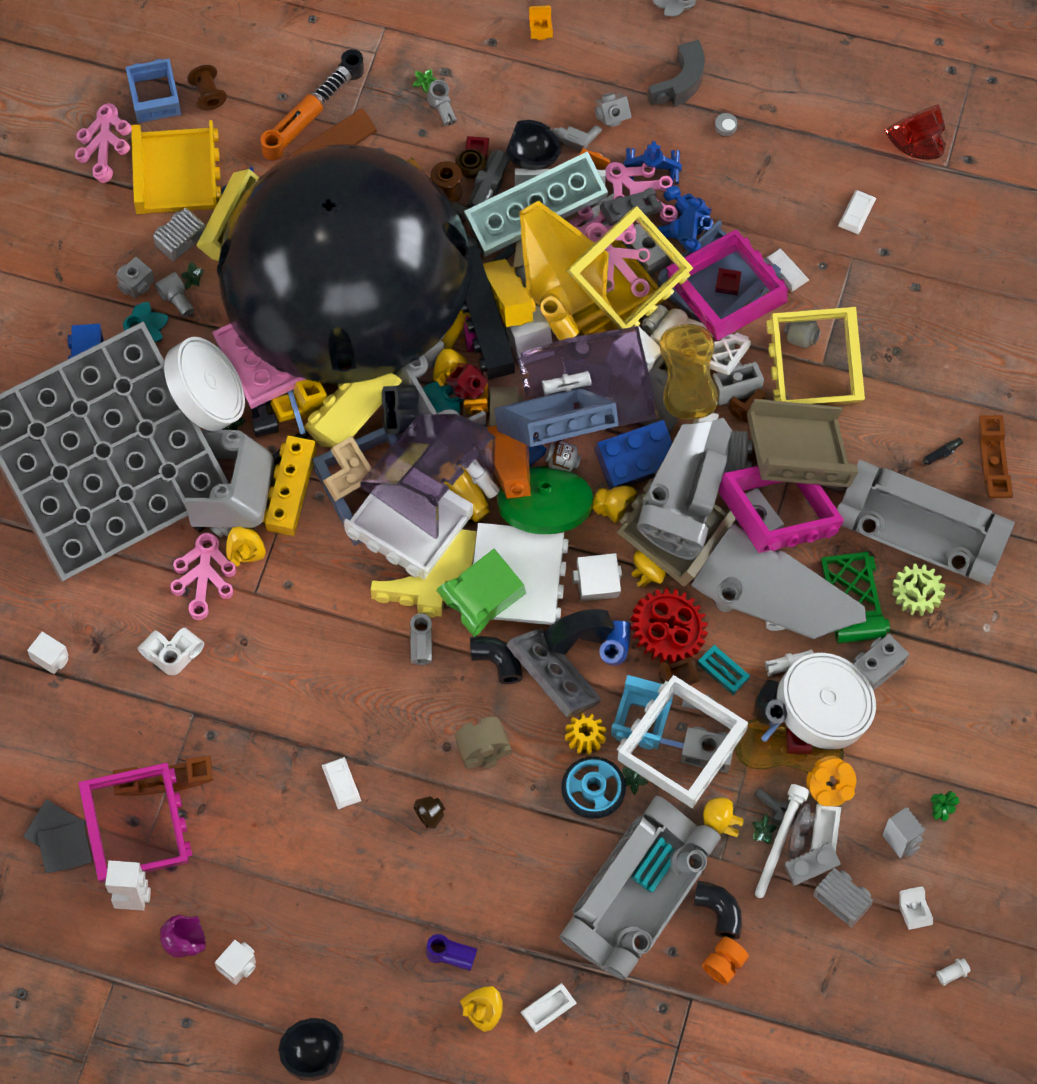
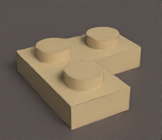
(353, 470)

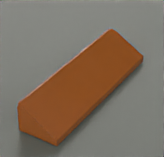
(348, 131)

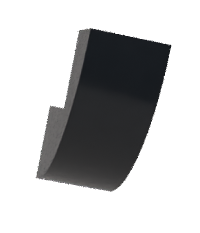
(587, 625)

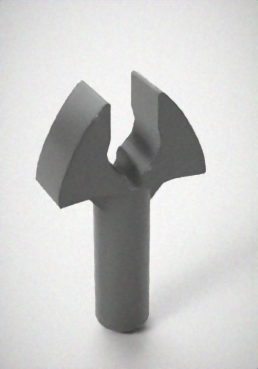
(773, 804)

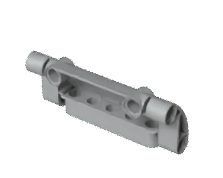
(925, 521)
(620, 906)

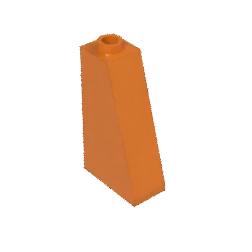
(511, 465)

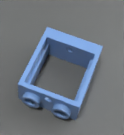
(156, 108)

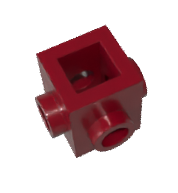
(467, 381)

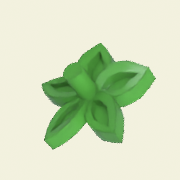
(424, 80)

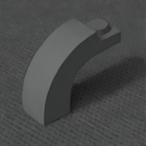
(687, 83)

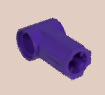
(453, 954)

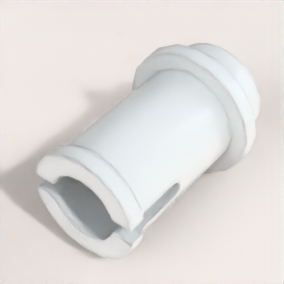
(654, 319)
(953, 971)

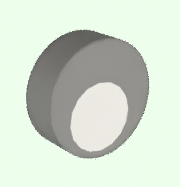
(726, 124)

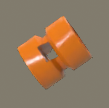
(723, 963)

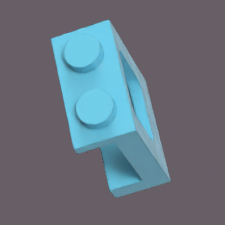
(639, 693)

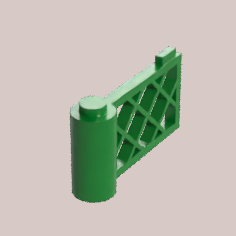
(875, 624)

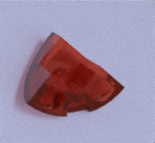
(920, 134)

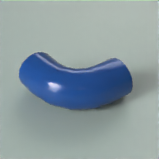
(616, 647)

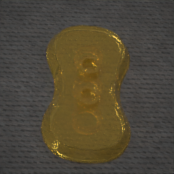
(689, 384)
(773, 752)

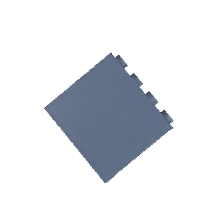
(705, 281)

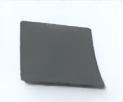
(49, 817)
(64, 847)

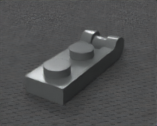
(617, 208)

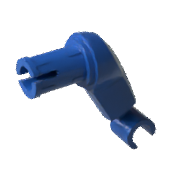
(674, 193)

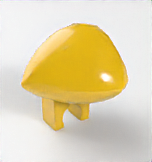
(445, 363)
(244, 546)
(648, 568)
(720, 817)
(483, 1007)

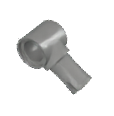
(441, 103)
(172, 289)

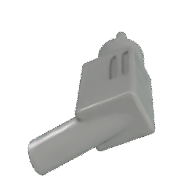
(575, 138)

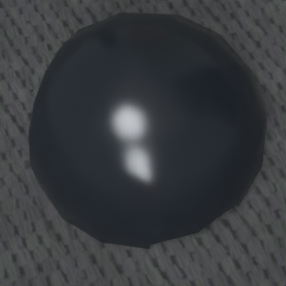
(533, 145)
(311, 1049)

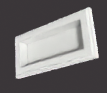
(857, 212)
(790, 272)
(341, 783)
(825, 826)
(548, 1007)

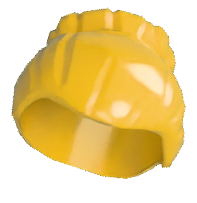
(613, 501)

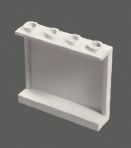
(401, 540)
(536, 563)

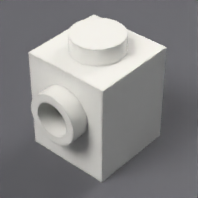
(48, 653)
(236, 962)

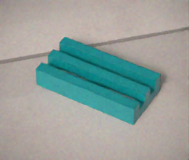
(717, 676)
(667, 848)

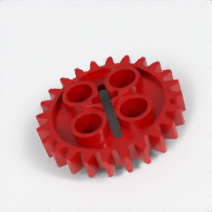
(668, 626)

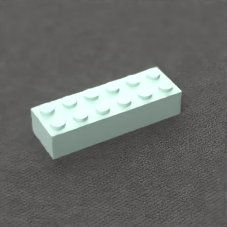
(561, 189)

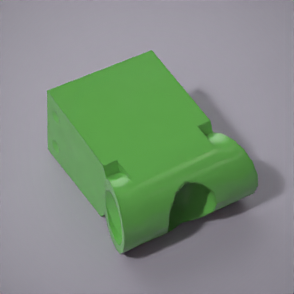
(482, 591)

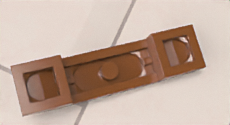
(993, 456)
(188, 775)

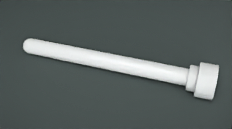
(797, 796)

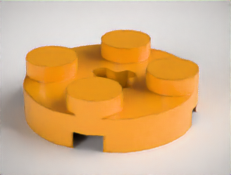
(843, 788)

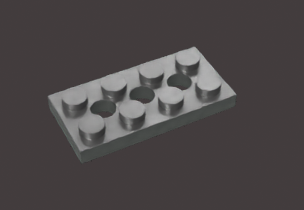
(542, 669)

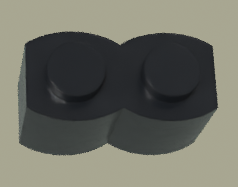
(399, 407)

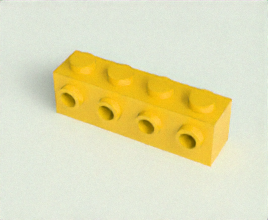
(509, 295)
(290, 485)

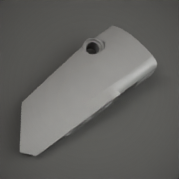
(686, 489)
(774, 588)

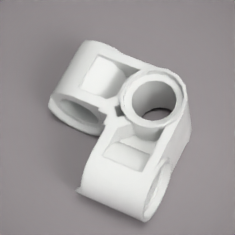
(183, 647)

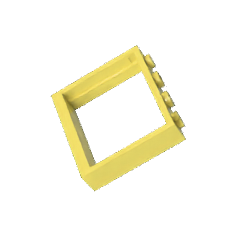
(663, 291)
(853, 353)

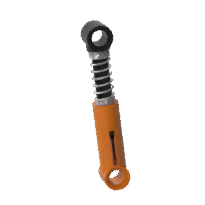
(310, 106)

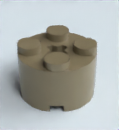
(483, 743)

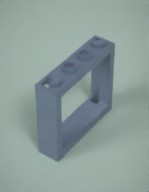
(555, 417)
(322, 462)

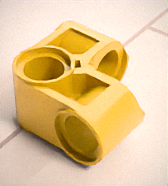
(559, 319)

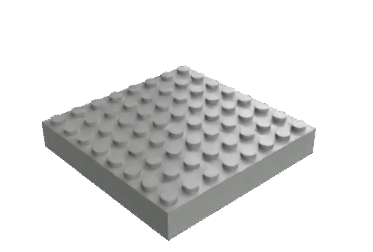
(102, 452)

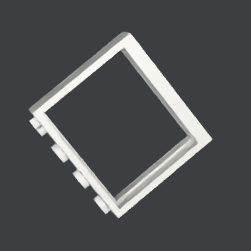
(705, 704)

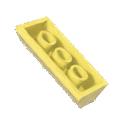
(213, 234)
(347, 410)

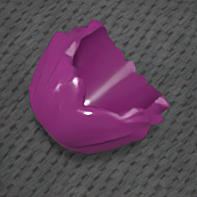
(182, 936)

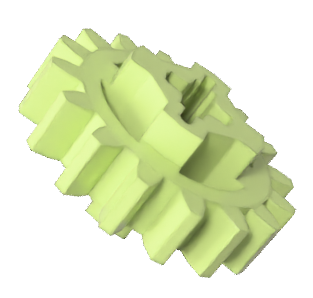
(925, 583)

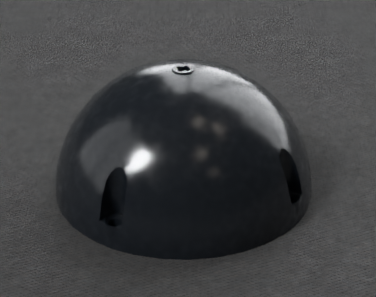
(343, 258)

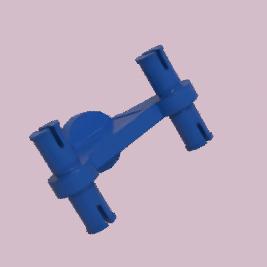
(653, 158)
(685, 227)

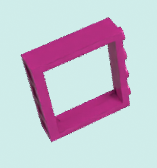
(714, 252)
(732, 489)
(174, 801)

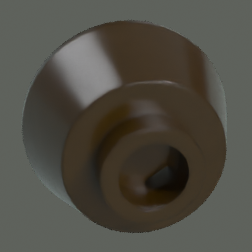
(470, 162)
(429, 811)

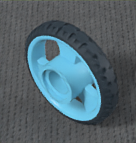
(602, 806)

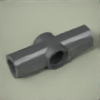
(490, 179)

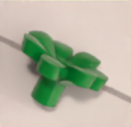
(943, 804)

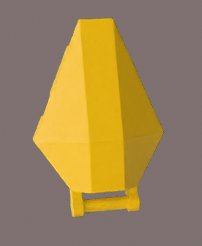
(548, 251)

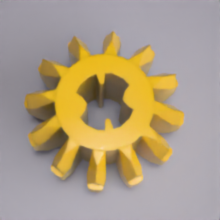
(592, 728)

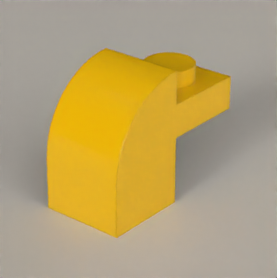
(308, 396)

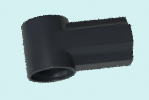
(264, 420)

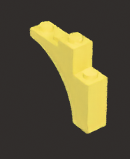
(423, 592)

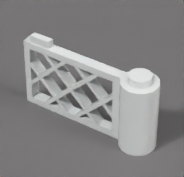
(678, 317)

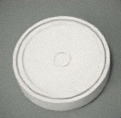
(204, 384)
(827, 700)

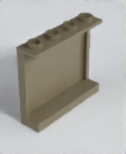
(799, 443)
(678, 568)

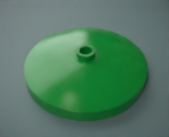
(556, 503)

